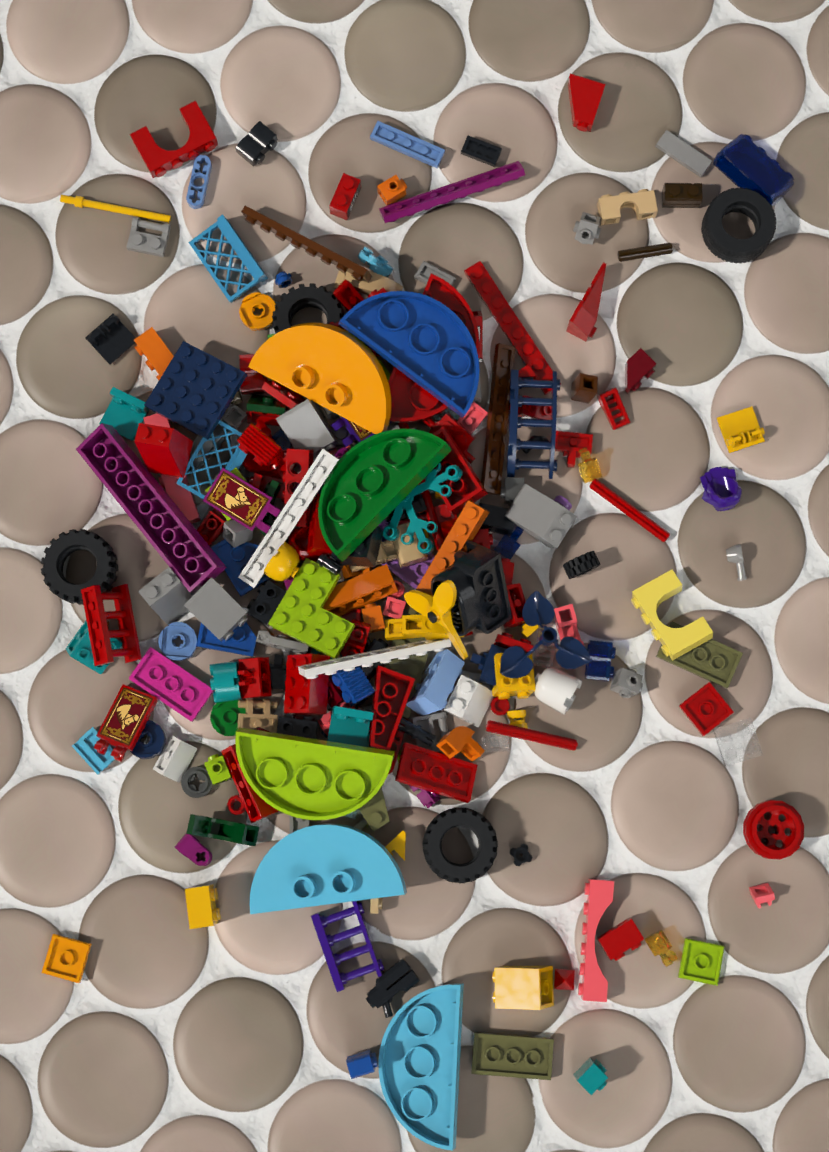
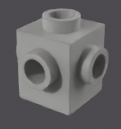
(587, 228)
(626, 683)

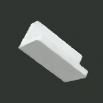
(175, 758)

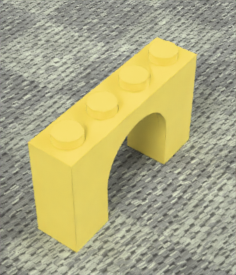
(674, 640)

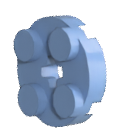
(170, 633)

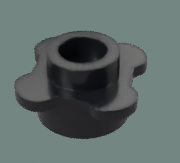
(525, 858)

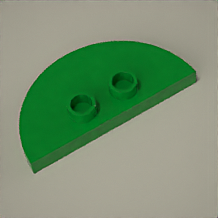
(373, 482)

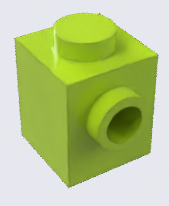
(217, 769)

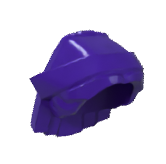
(721, 488)

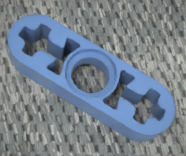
(206, 170)

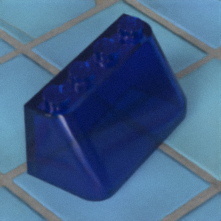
(753, 169)

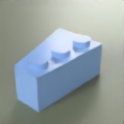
(437, 685)

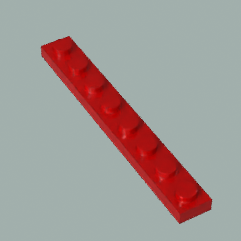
(509, 322)

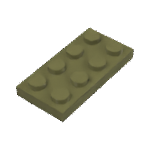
(709, 661)
(512, 1056)

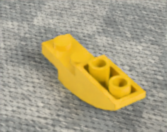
(413, 627)

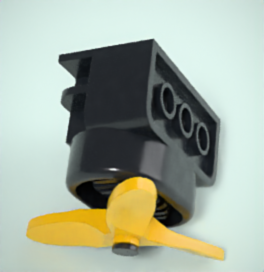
(466, 595)

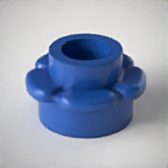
(283, 279)

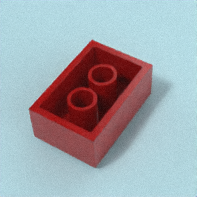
(302, 694)

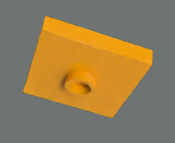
(66, 958)

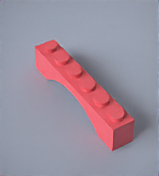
(600, 896)

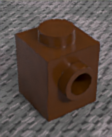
(584, 388)

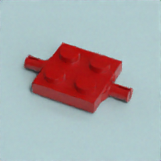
(459, 433)

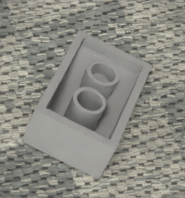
(540, 516)

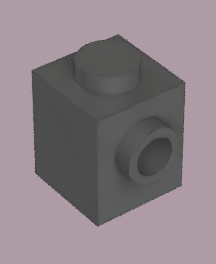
(511, 489)

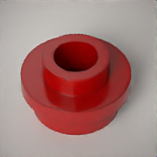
(232, 809)

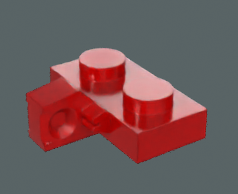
(571, 443)

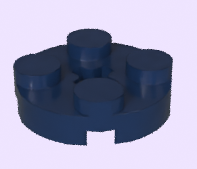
(154, 746)

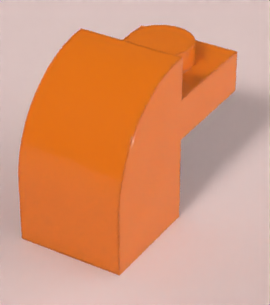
(460, 741)

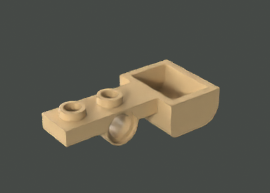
(396, 549)

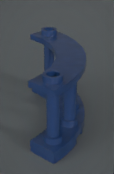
(516, 422)

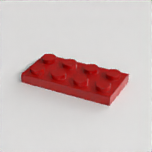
(436, 772)

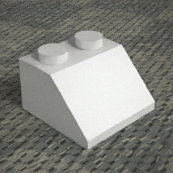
(469, 701)

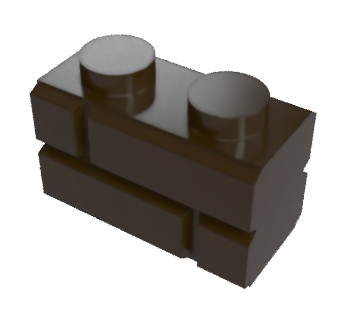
(682, 195)

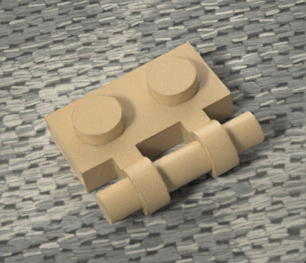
(252, 721)

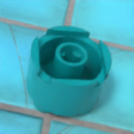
(225, 681)

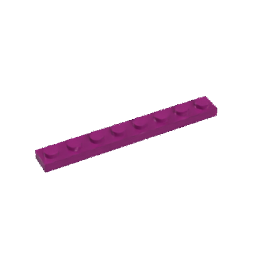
(452, 191)

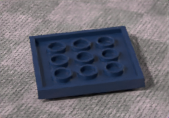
(195, 390)

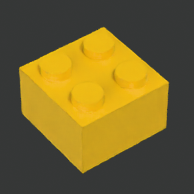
(202, 906)

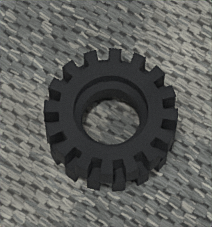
(581, 564)

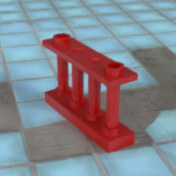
(98, 628)

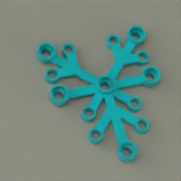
(416, 524)

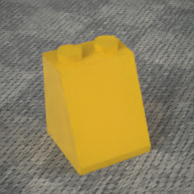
(523, 987)

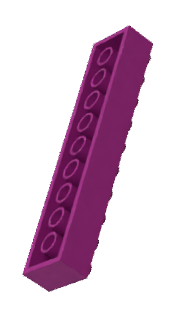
(150, 507)

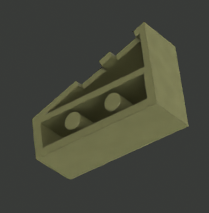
(375, 811)

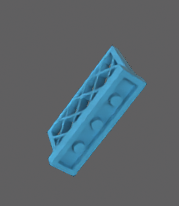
(237, 246)
(235, 460)

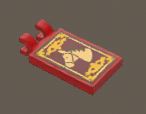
(125, 721)

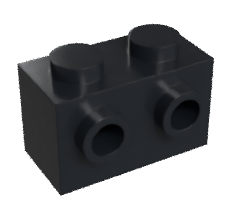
(266, 602)
(296, 727)

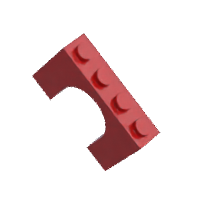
(159, 160)

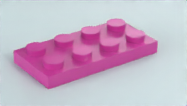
(171, 684)

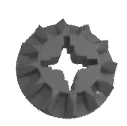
(190, 789)

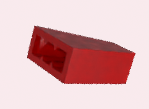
(584, 101)

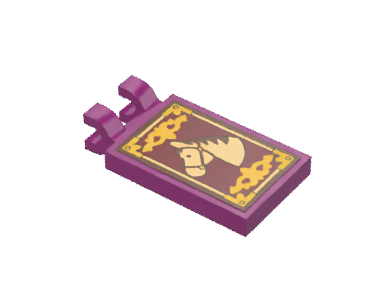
(240, 501)

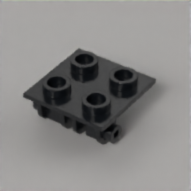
(111, 339)

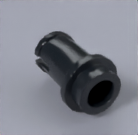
(325, 561)

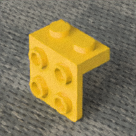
(507, 687)

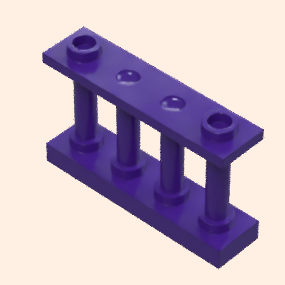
(334, 960)

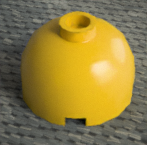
(283, 563)

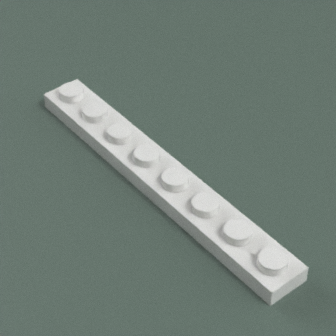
(289, 517)
(367, 659)

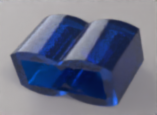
(600, 665)

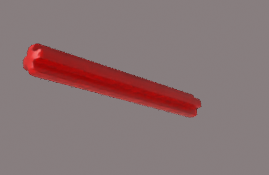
(629, 510)
(531, 735)

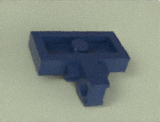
(486, 664)

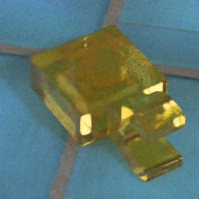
(589, 467)
(661, 946)

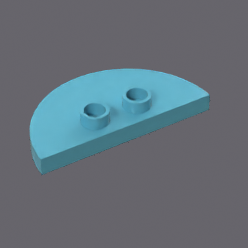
(323, 868)
(423, 1064)

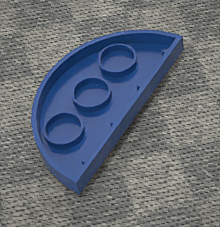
(420, 341)

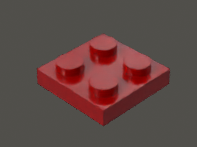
(283, 394)
(706, 709)

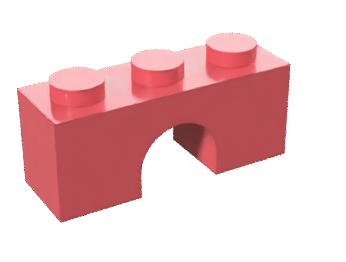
(566, 622)

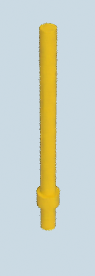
(79, 201)

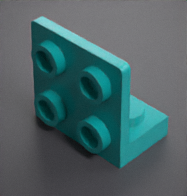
(124, 413)
(81, 650)
(349, 726)

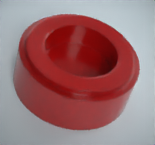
(500, 706)

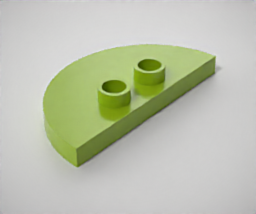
(310, 775)

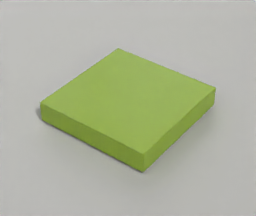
(701, 961)

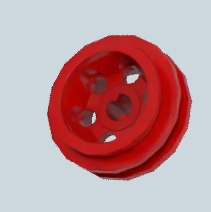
(792, 821)

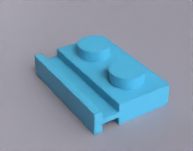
(86, 750)

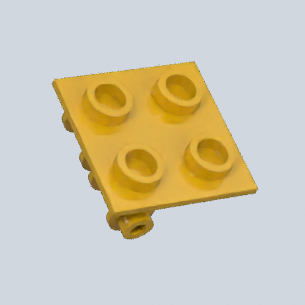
(740, 429)

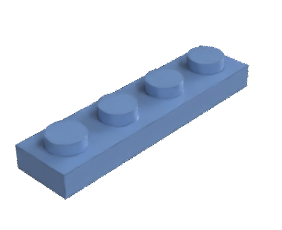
(407, 144)

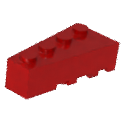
(389, 702)

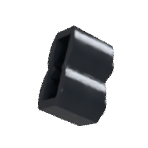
(256, 144)

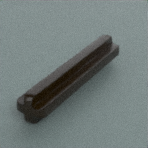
(643, 252)

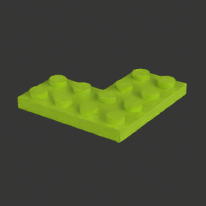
(303, 614)

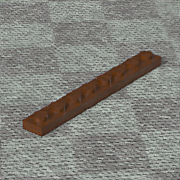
(311, 247)
(497, 419)

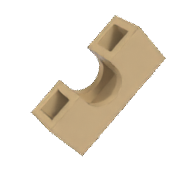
(641, 202)

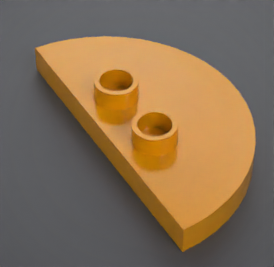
(329, 370)

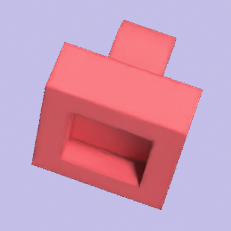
(394, 608)
(762, 894)

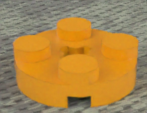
(248, 307)

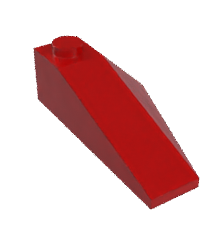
(586, 313)

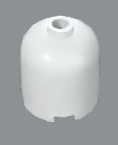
(556, 689)

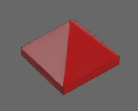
(564, 979)

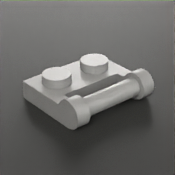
(146, 242)
(427, 724)

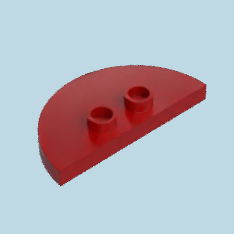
(409, 399)

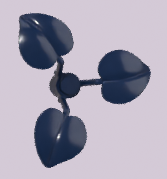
(540, 612)

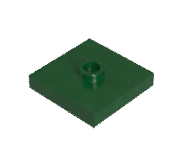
(266, 404)

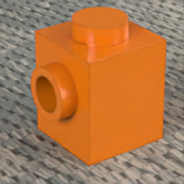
(392, 190)
(373, 615)

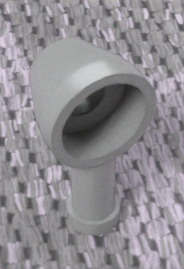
(735, 555)

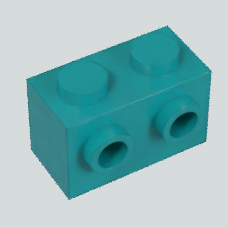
(591, 1076)

